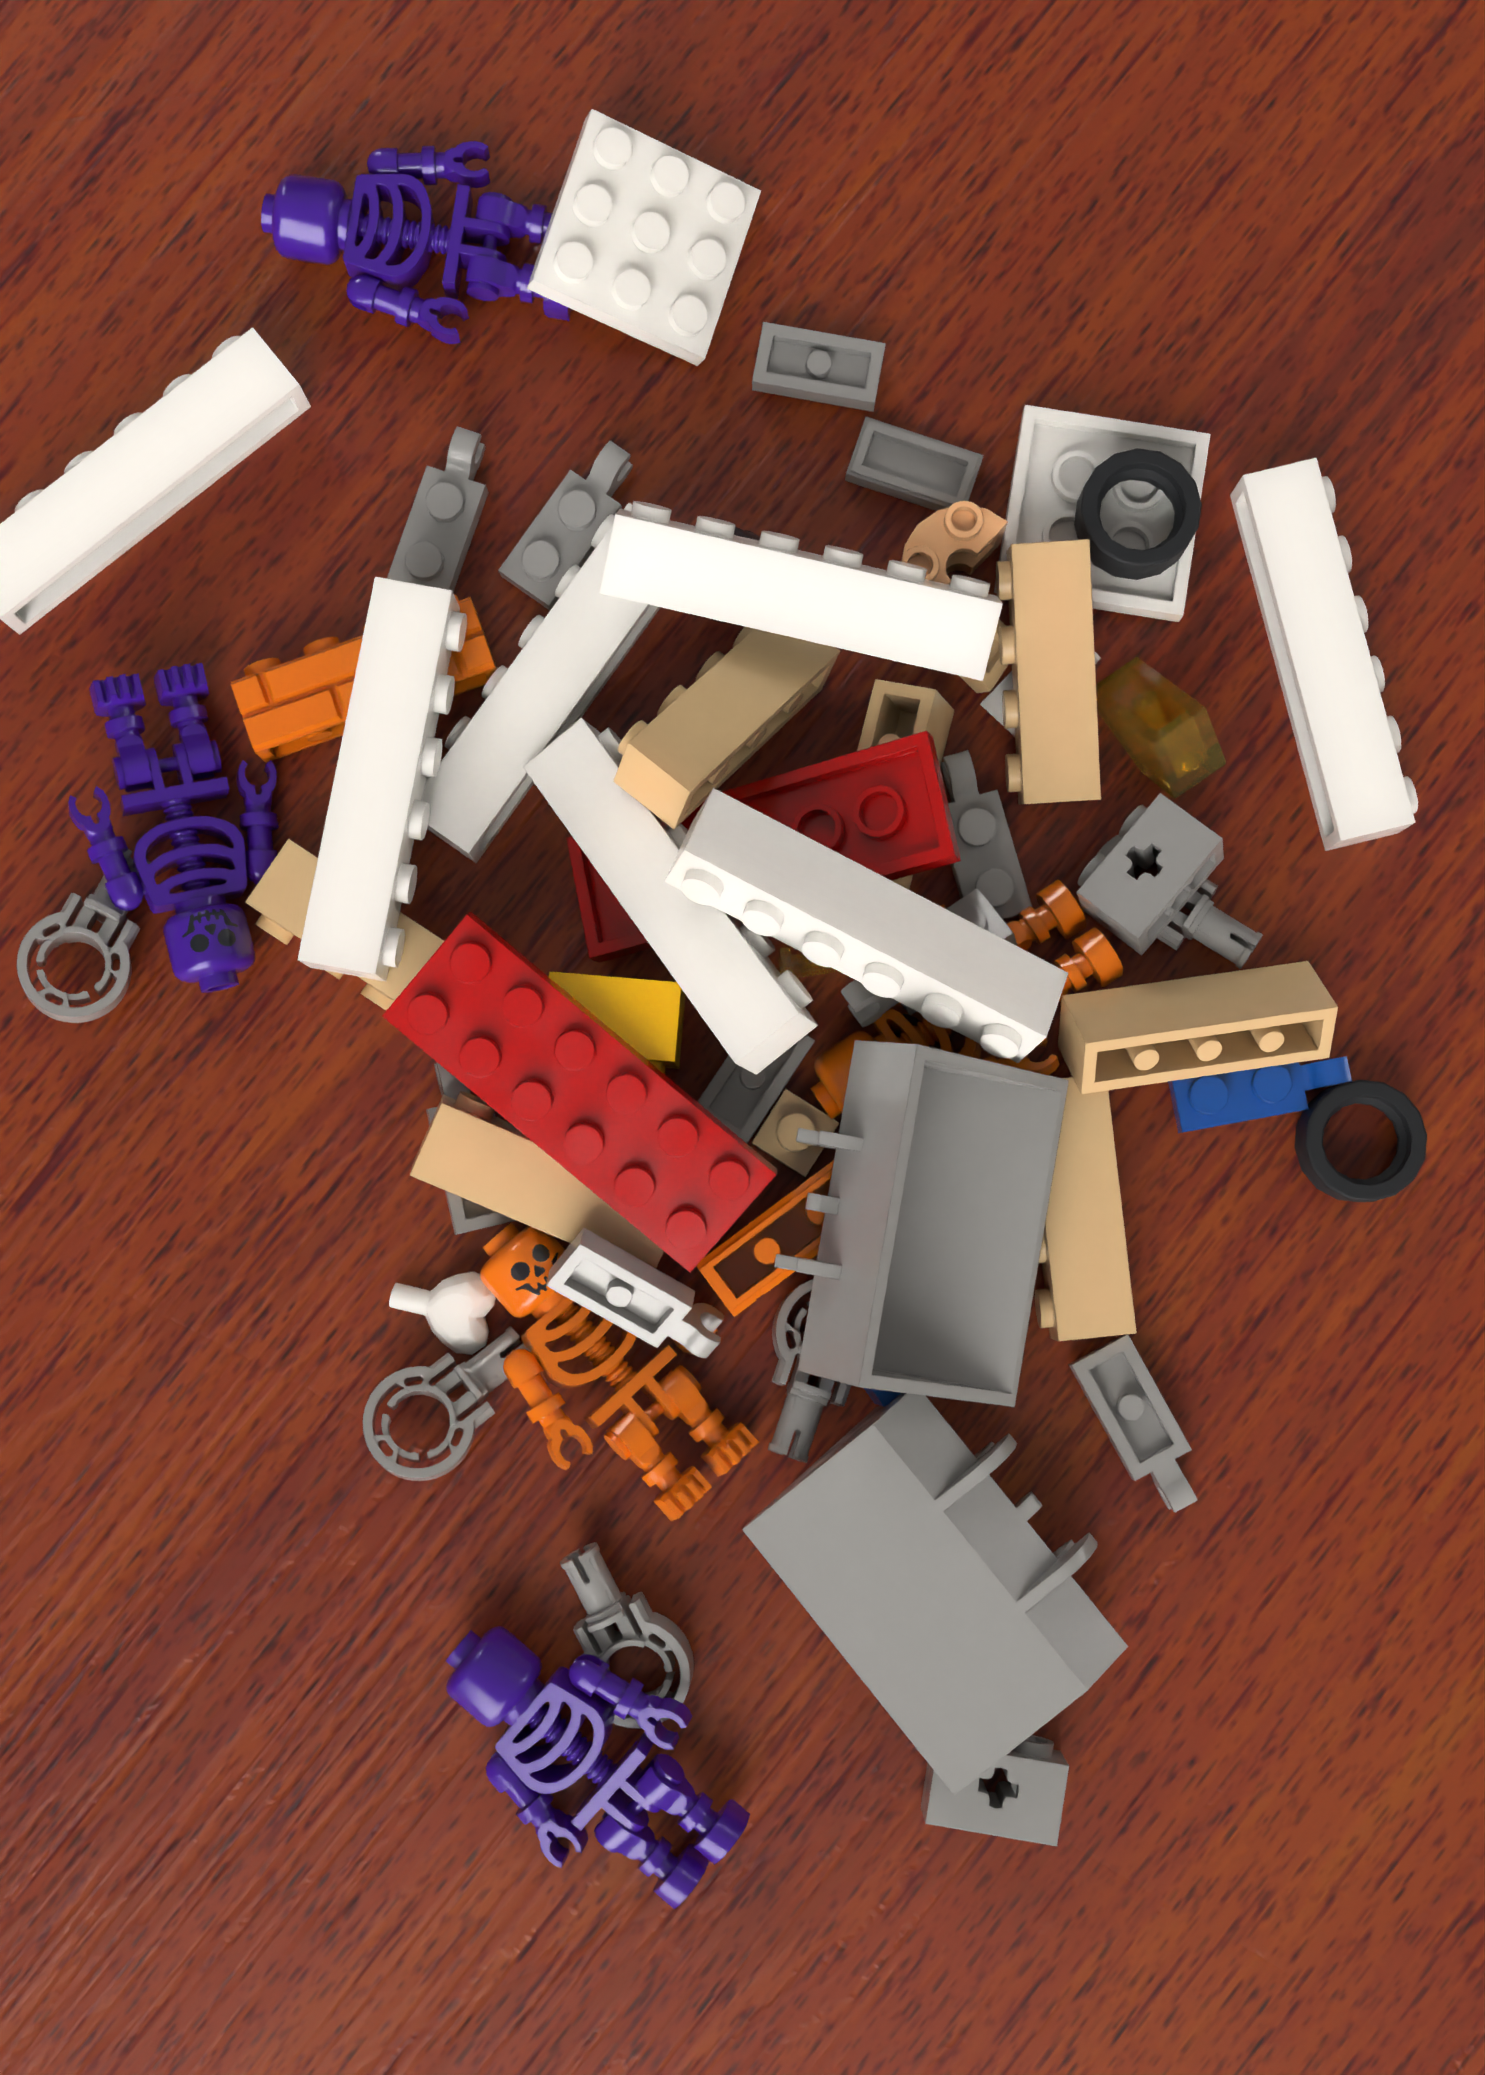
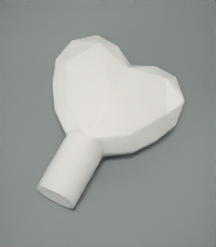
(452, 1309)

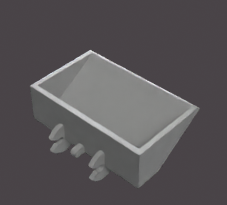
(931, 1223)
(938, 1586)

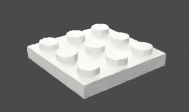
(644, 238)
(1049, 472)

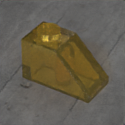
(1159, 727)

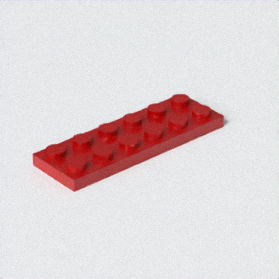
(870, 805)
(579, 1092)

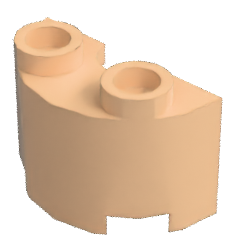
(954, 540)

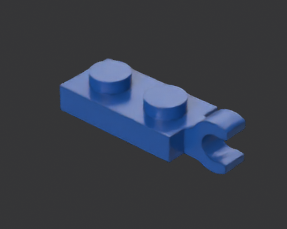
(1251, 1093)

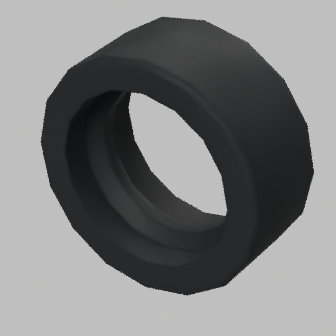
(1160, 472)
(1407, 1125)

